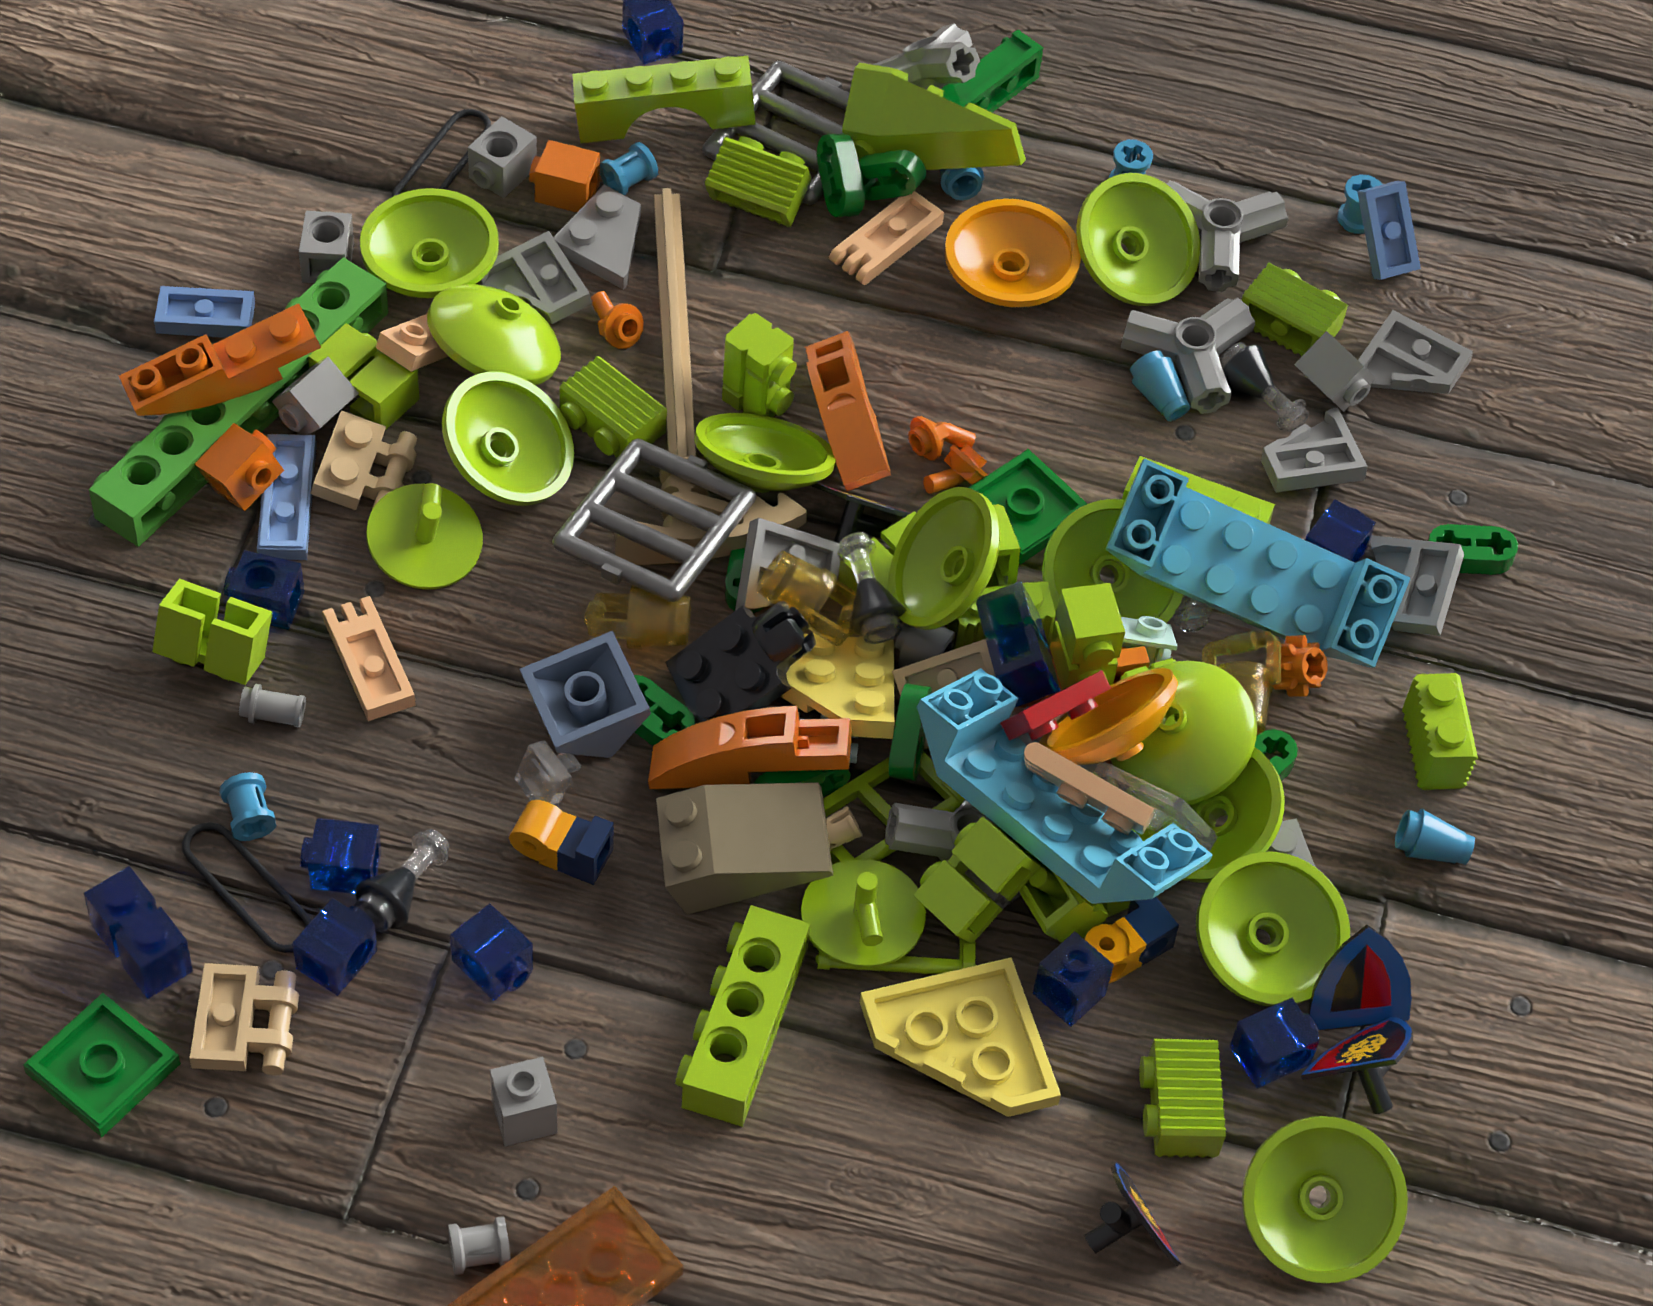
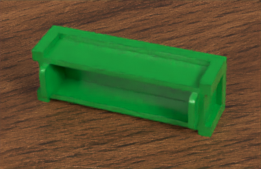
(1000, 74)

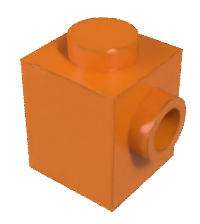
(565, 176)
(240, 465)

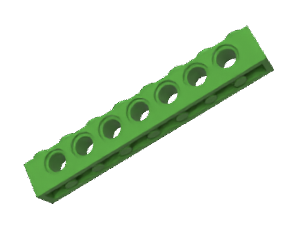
(160, 469)

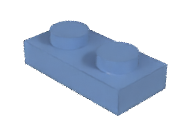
(1389, 230)
(203, 311)

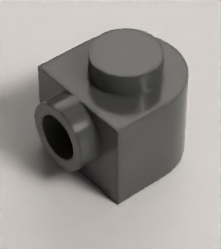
(923, 644)

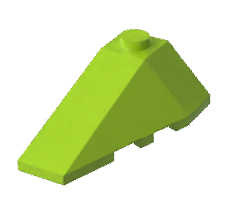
(894, 115)

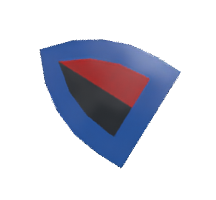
(1361, 984)

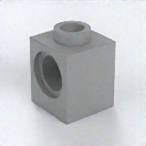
(501, 157)
(324, 242)
(1336, 372)
(314, 397)
(523, 1101)

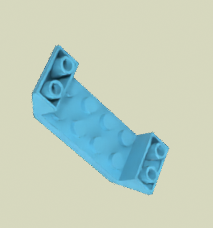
(1254, 568)
(1073, 842)

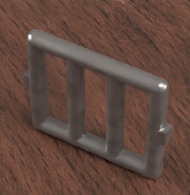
(825, 89)
(618, 479)

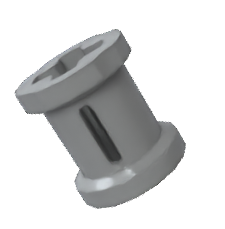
(478, 1245)

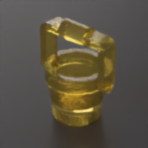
(807, 590)
(649, 618)
(1252, 676)

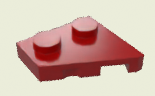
(1040, 717)

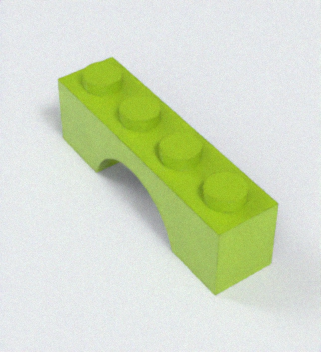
(615, 98)

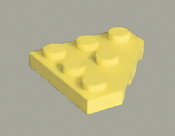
(847, 683)
(968, 1033)

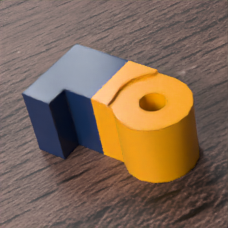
(563, 840)
(1136, 937)

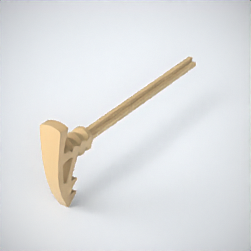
(680, 407)

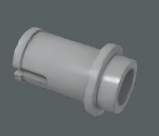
(271, 706)

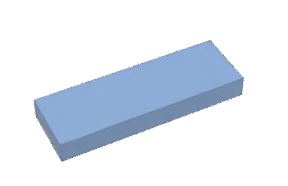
(288, 501)

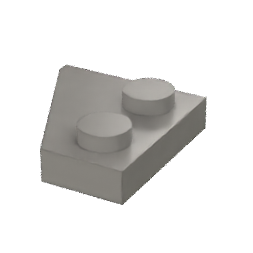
(603, 235)

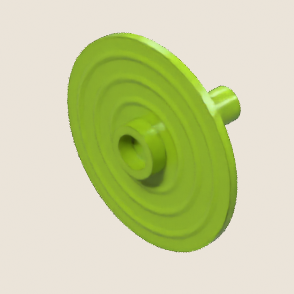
(424, 536)
(864, 914)

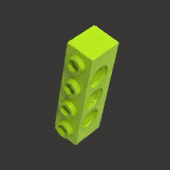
(728, 1088)

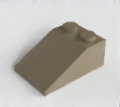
(741, 841)

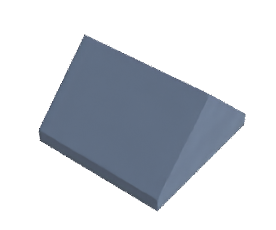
(587, 697)

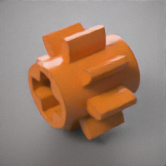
(1301, 666)

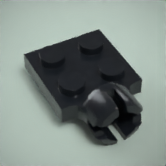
(741, 661)

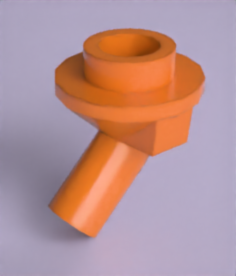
(619, 323)
(928, 437)
(964, 464)

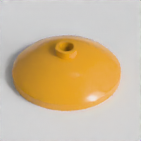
(1012, 253)
(1120, 721)

